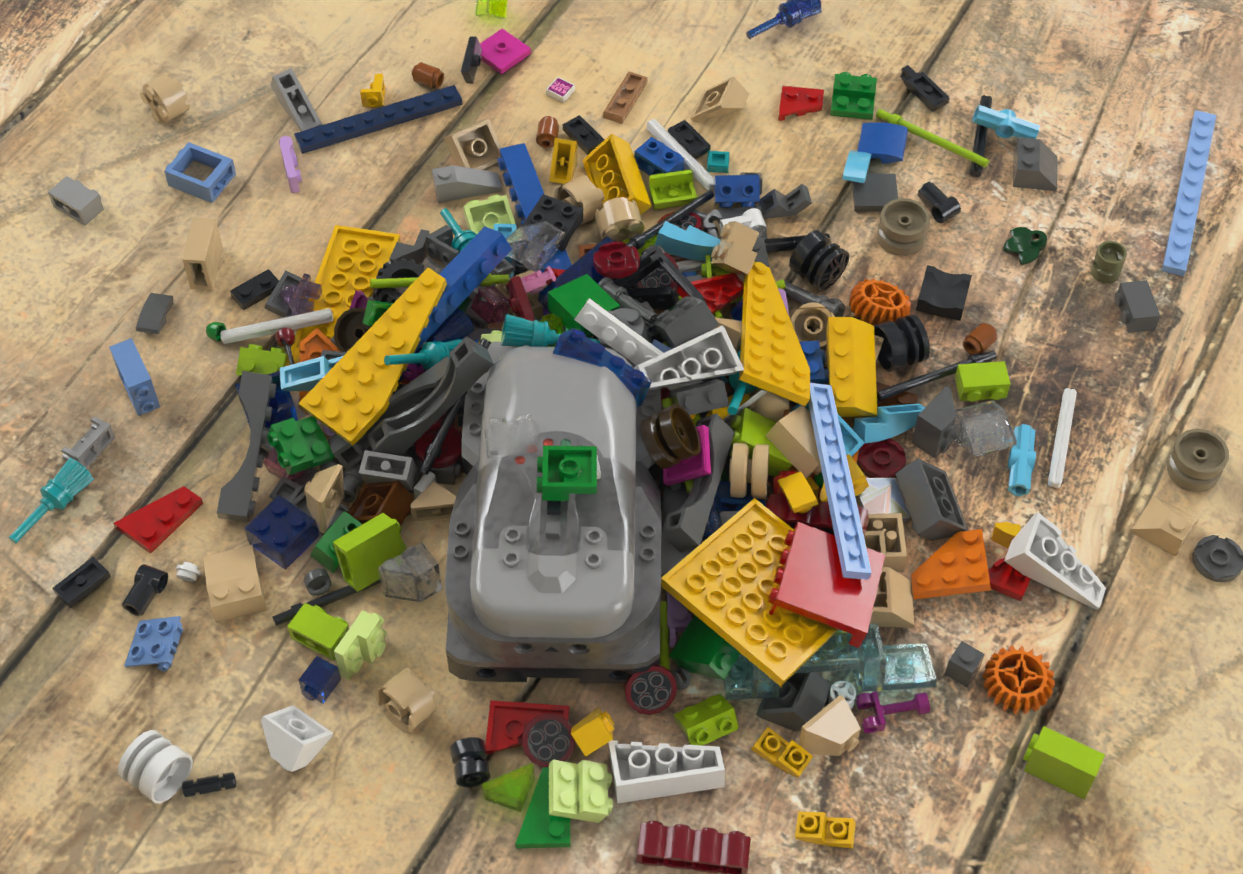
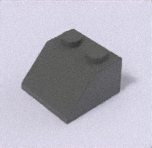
(1034, 165)
(936, 424)
(797, 702)

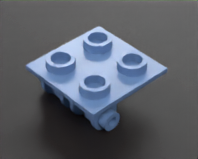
(155, 643)

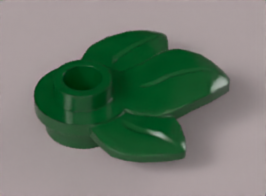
(1024, 244)

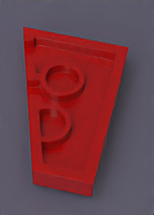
(718, 290)
(159, 519)
(509, 720)

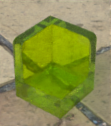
(494, 8)

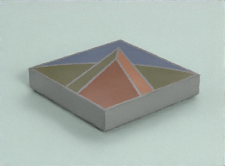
(883, 498)

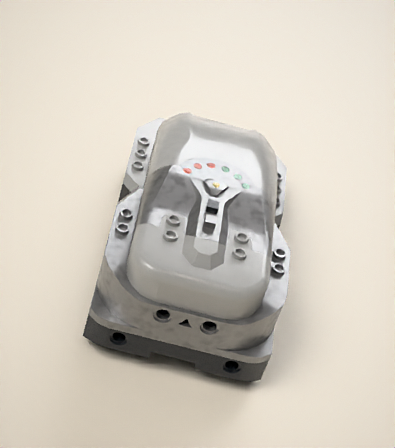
(554, 581)

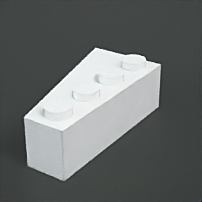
(693, 361)
(663, 770)

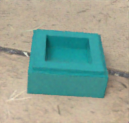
(718, 161)

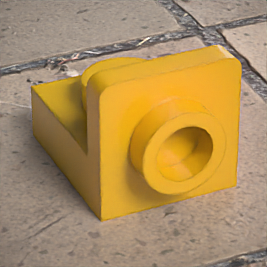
(376, 94)

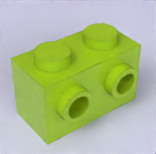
(982, 381)
(317, 630)

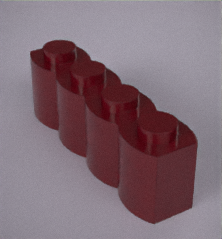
(817, 517)
(693, 849)

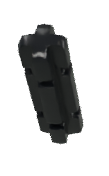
(209, 784)

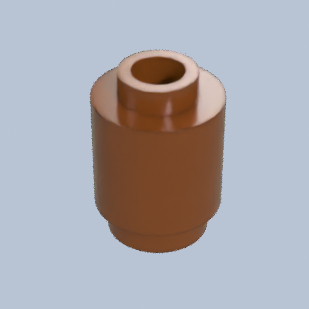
(427, 75)
(547, 132)
(980, 339)

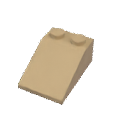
(233, 583)

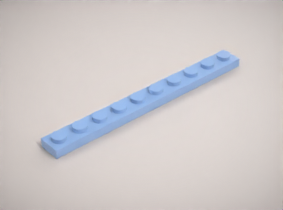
(1189, 194)
(838, 483)

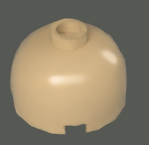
(769, 405)

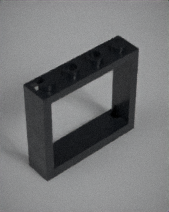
(649, 262)

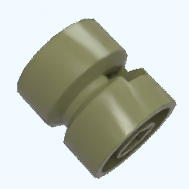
(1108, 262)

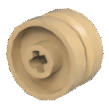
(745, 471)

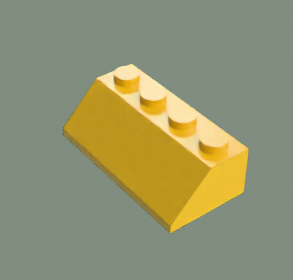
(616, 173)
(852, 366)

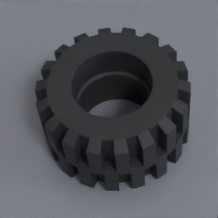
(396, 269)

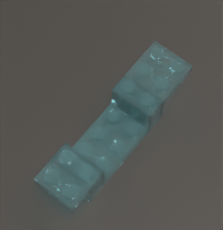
(872, 664)

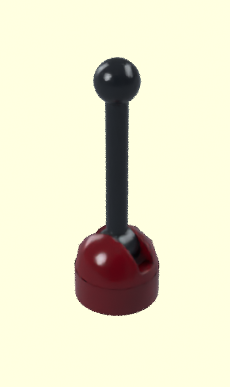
(286, 338)

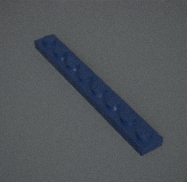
(378, 119)

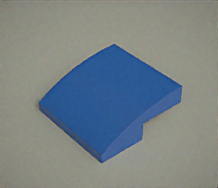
(883, 141)

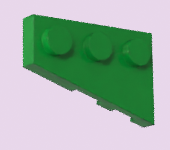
(539, 827)

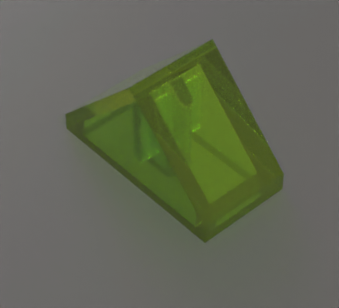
(511, 788)

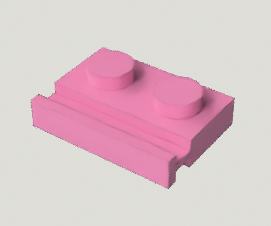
(534, 282)

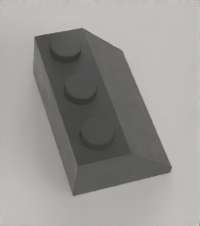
(930, 501)

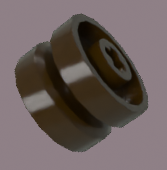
(350, 328)
(670, 436)

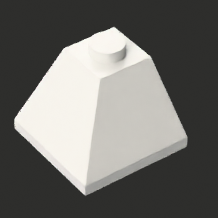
(293, 737)

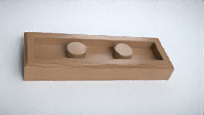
(625, 97)

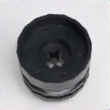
(819, 260)
(903, 342)

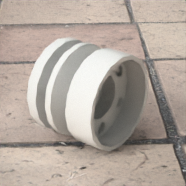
(155, 766)

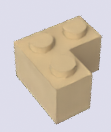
(735, 249)
(887, 536)

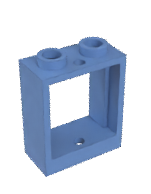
(213, 185)
(134, 377)

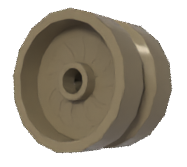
(903, 226)
(1197, 460)

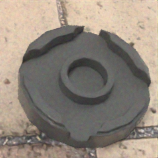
(1218, 558)

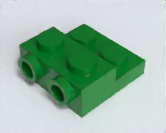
(853, 96)
(299, 444)
(567, 472)

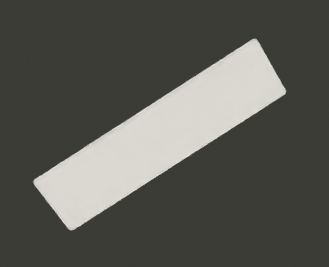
(746, 404)

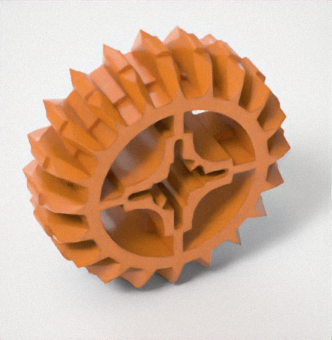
(878, 302)
(1032, 675)

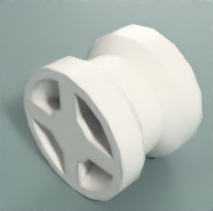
(845, 689)

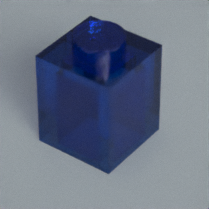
(319, 680)

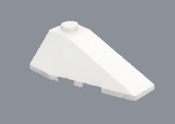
(1048, 560)

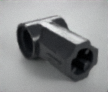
(940, 205)
(146, 584)

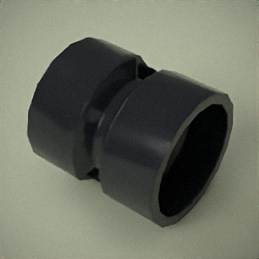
(470, 762)

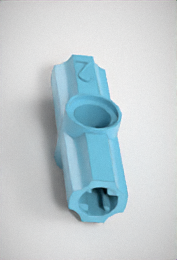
(1005, 123)
(1021, 460)

